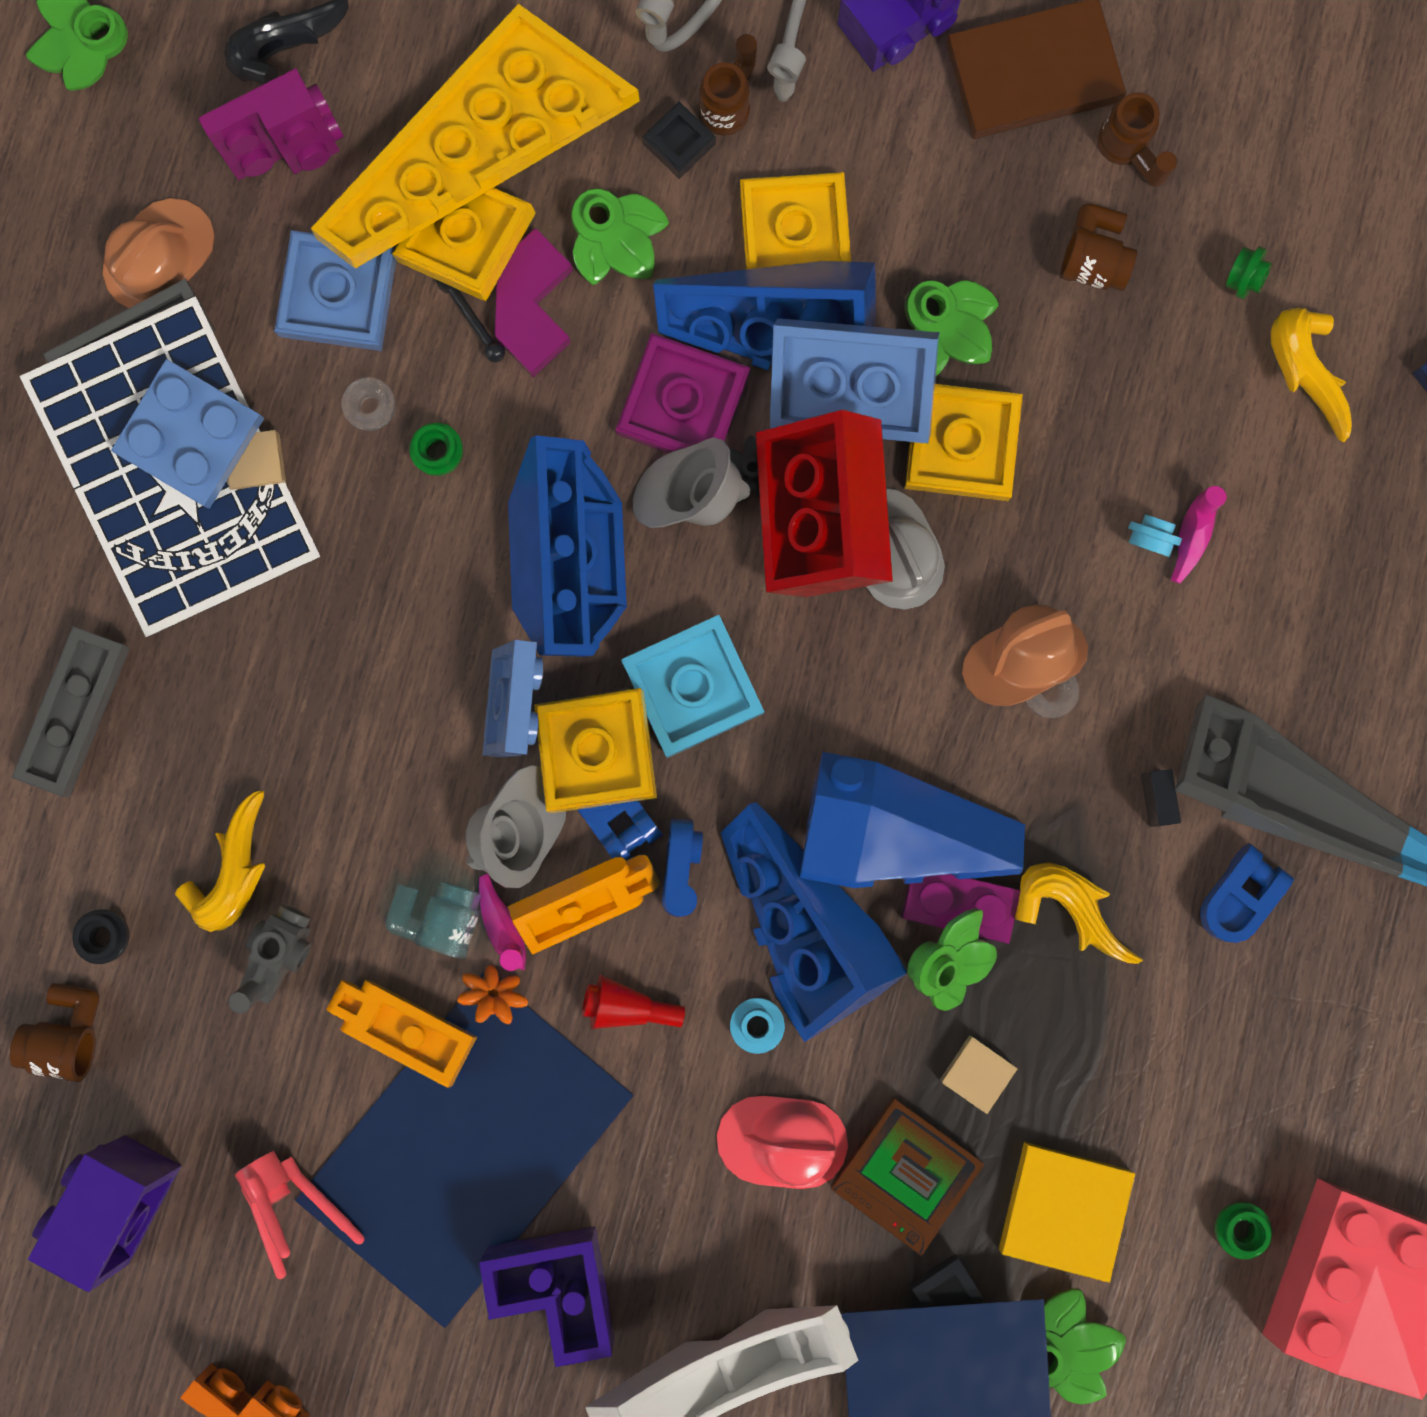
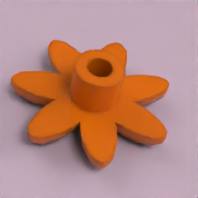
(492, 995)

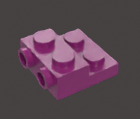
(274, 124)

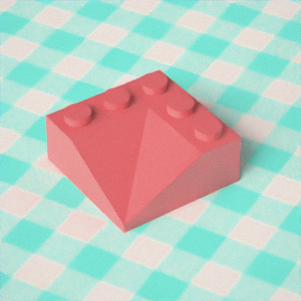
(1356, 1292)

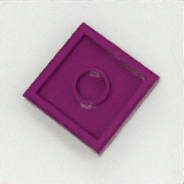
(681, 396)

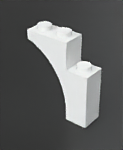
(721, 1374)

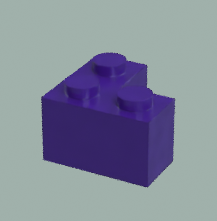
(891, 28)
(557, 1275)

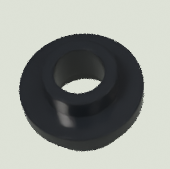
(85, 936)

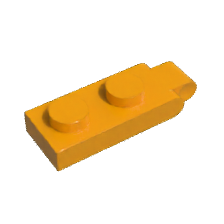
(583, 901)
(402, 1030)

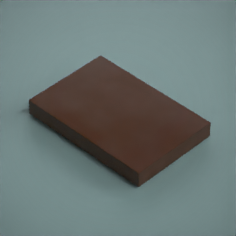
(1035, 68)

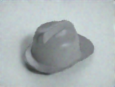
(690, 486)
(914, 556)
(513, 830)

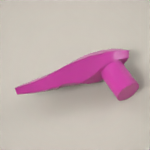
(1197, 530)
(500, 927)

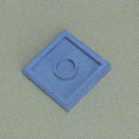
(330, 299)

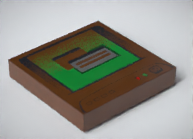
(907, 1175)

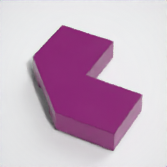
(519, 321)

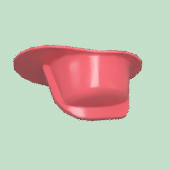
(782, 1142)

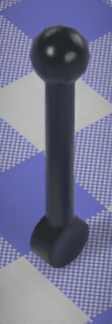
(493, 350)

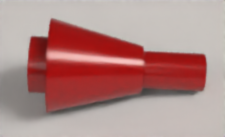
(616, 1005)

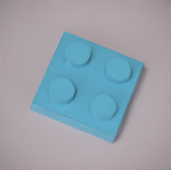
(693, 686)

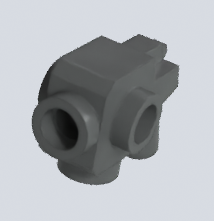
(275, 950)

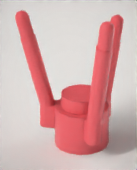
(265, 1184)

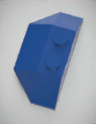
(565, 548)

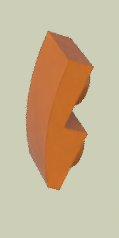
(224, 1395)

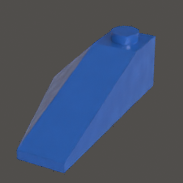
(741, 306)
(889, 825)
(818, 938)

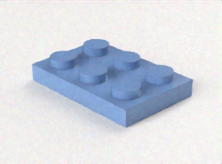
(855, 370)

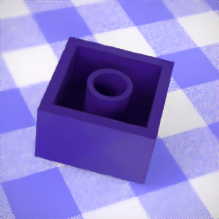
(102, 1212)

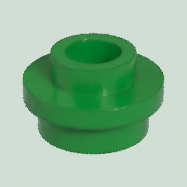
(1249, 272)
(425, 438)
(1259, 1230)

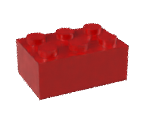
(824, 505)

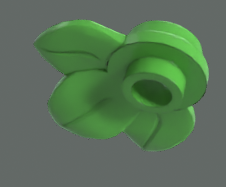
(72, 41)
(619, 242)
(958, 321)
(953, 962)
(1078, 1348)

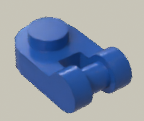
(622, 845)
(683, 848)
(1232, 912)

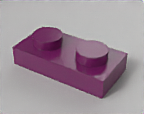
(945, 897)

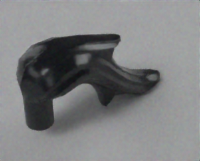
(263, 38)

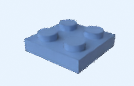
(187, 434)
(509, 718)

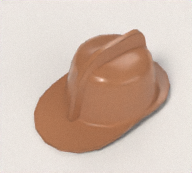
(156, 250)
(1025, 656)

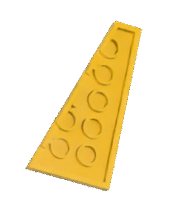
(491, 119)

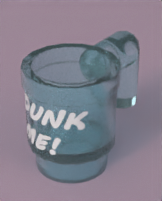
(446, 922)

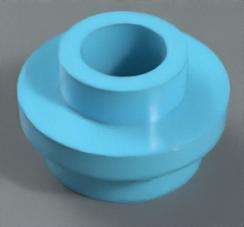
(1154, 535)
(749, 1009)

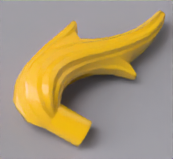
(1302, 367)
(236, 876)
(1080, 900)

